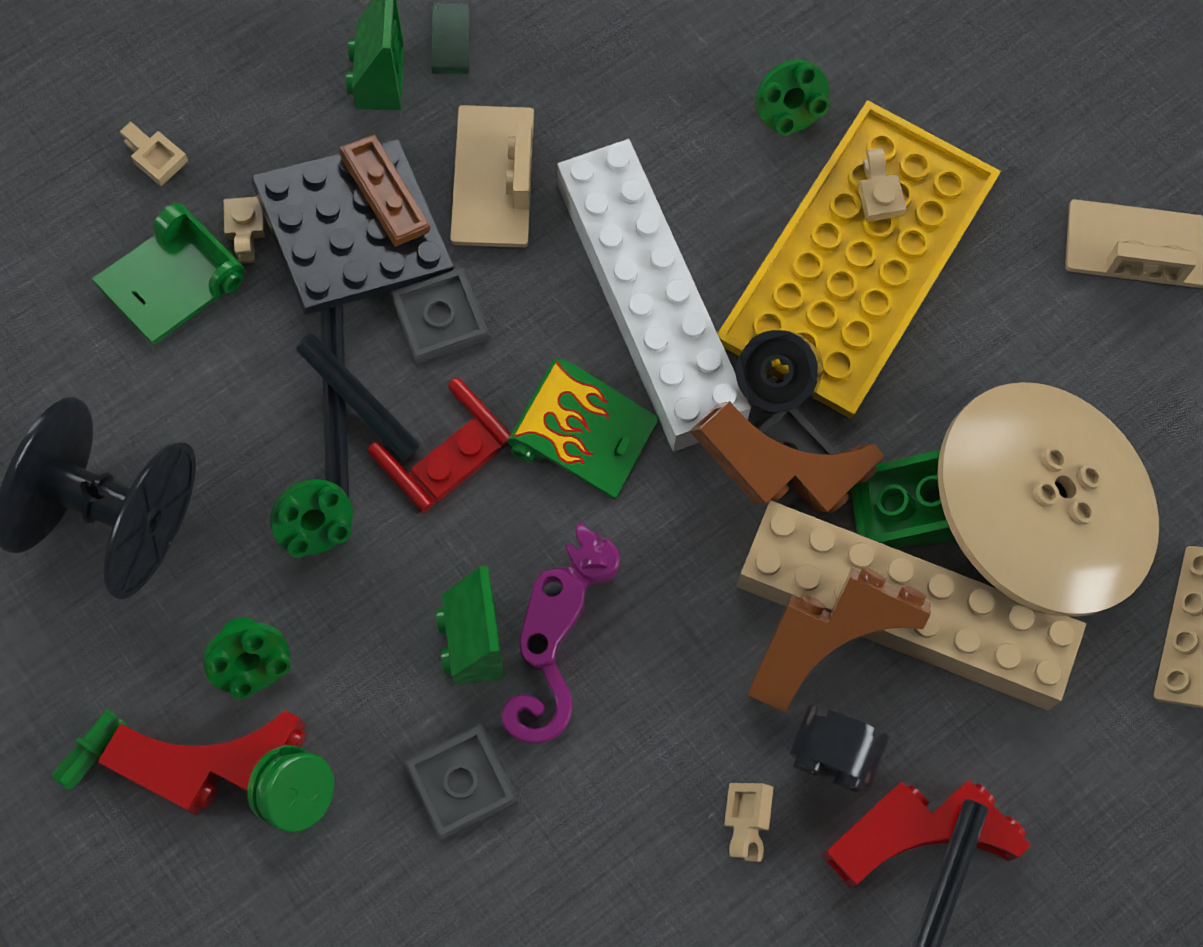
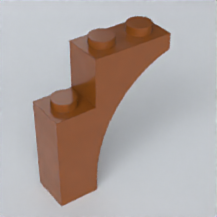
(765, 466)
(811, 632)

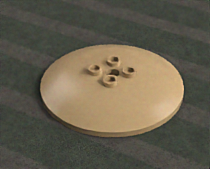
(1008, 513)

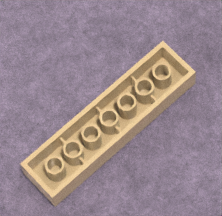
(970, 625)

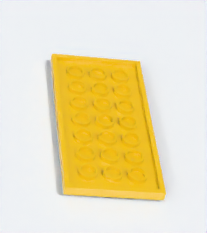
(859, 281)

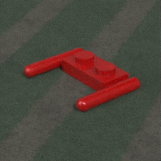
(453, 459)

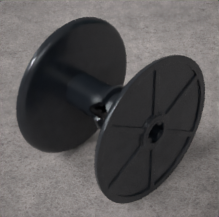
(52, 476)

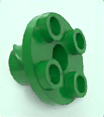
(792, 96)
(311, 517)
(246, 657)

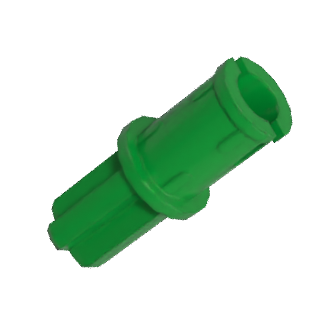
(86, 751)

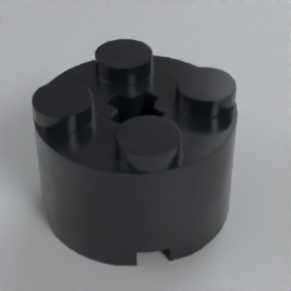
(760, 356)
(839, 748)

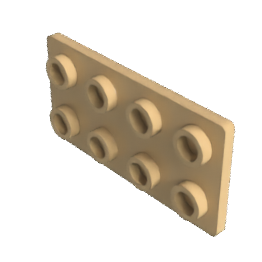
(492, 176)
(1135, 243)
(1182, 658)

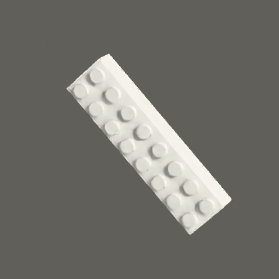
(649, 289)

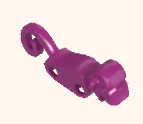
(553, 621)

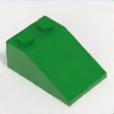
(377, 58)
(902, 503)
(471, 630)

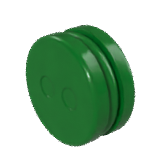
(290, 788)

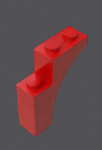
(189, 773)
(904, 823)

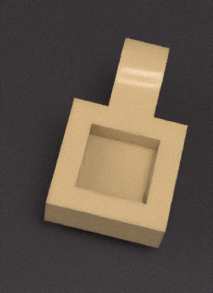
(154, 155)
(880, 193)
(243, 223)
(747, 812)

